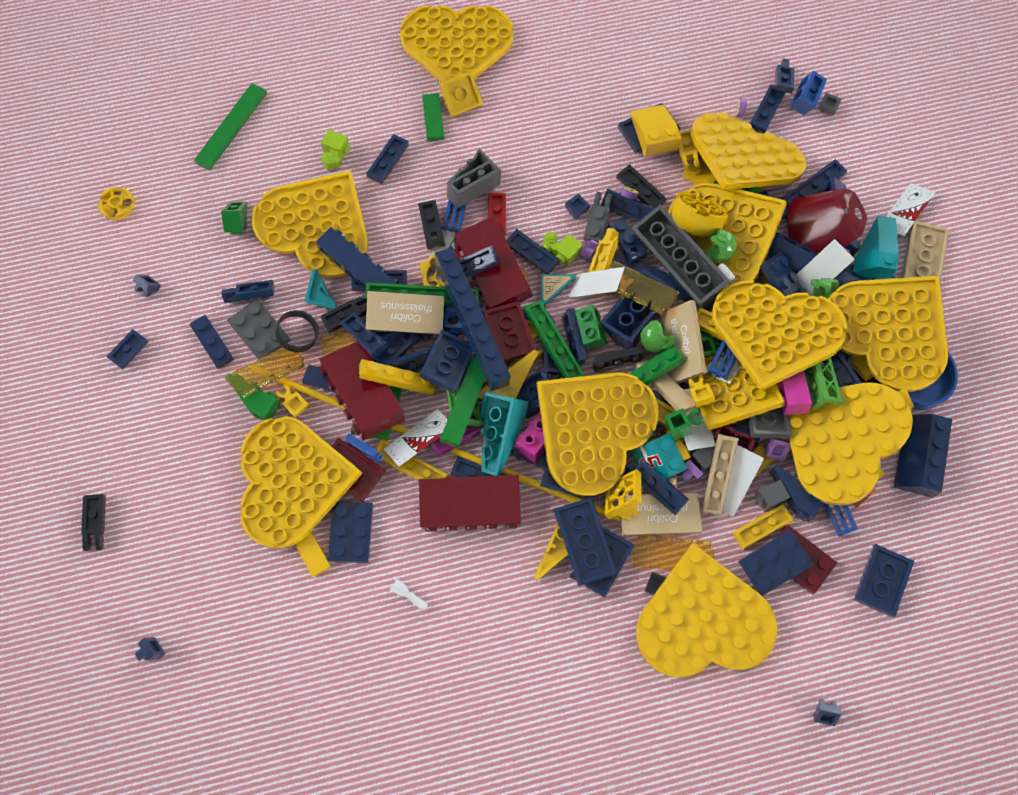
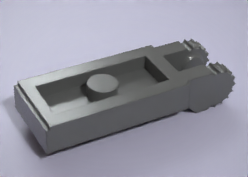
(598, 218)

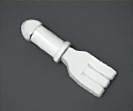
(403, 591)

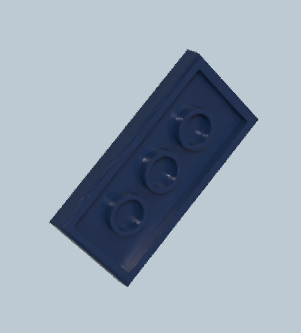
(585, 542)

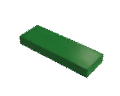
(433, 117)

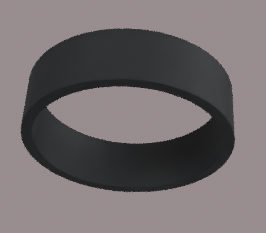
(296, 313)

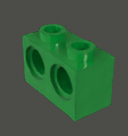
(590, 328)

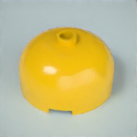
(696, 216)

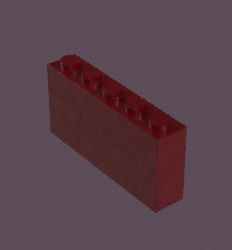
(502, 282)
(366, 402)
(469, 502)

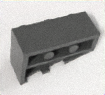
(473, 180)

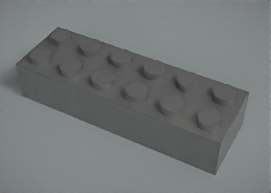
(681, 257)

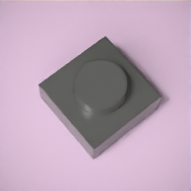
(829, 104)

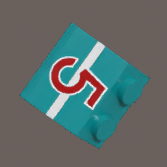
(661, 455)

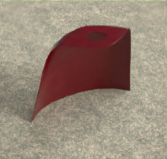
(821, 218)

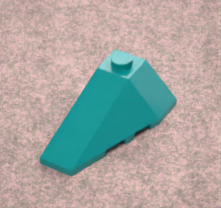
(879, 251)
(501, 426)

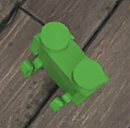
(824, 287)

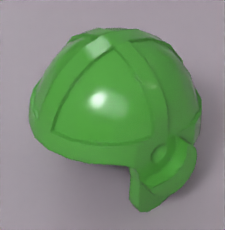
(723, 246)
(654, 339)

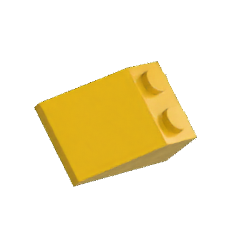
(656, 130)

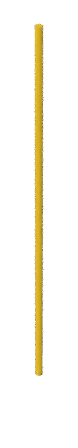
(457, 452)

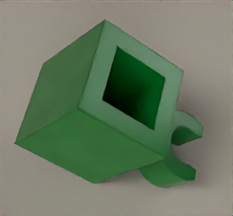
(680, 424)

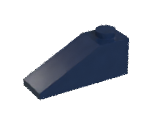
(800, 501)

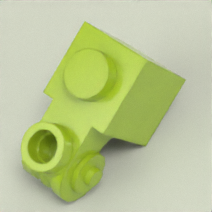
(334, 148)
(565, 251)

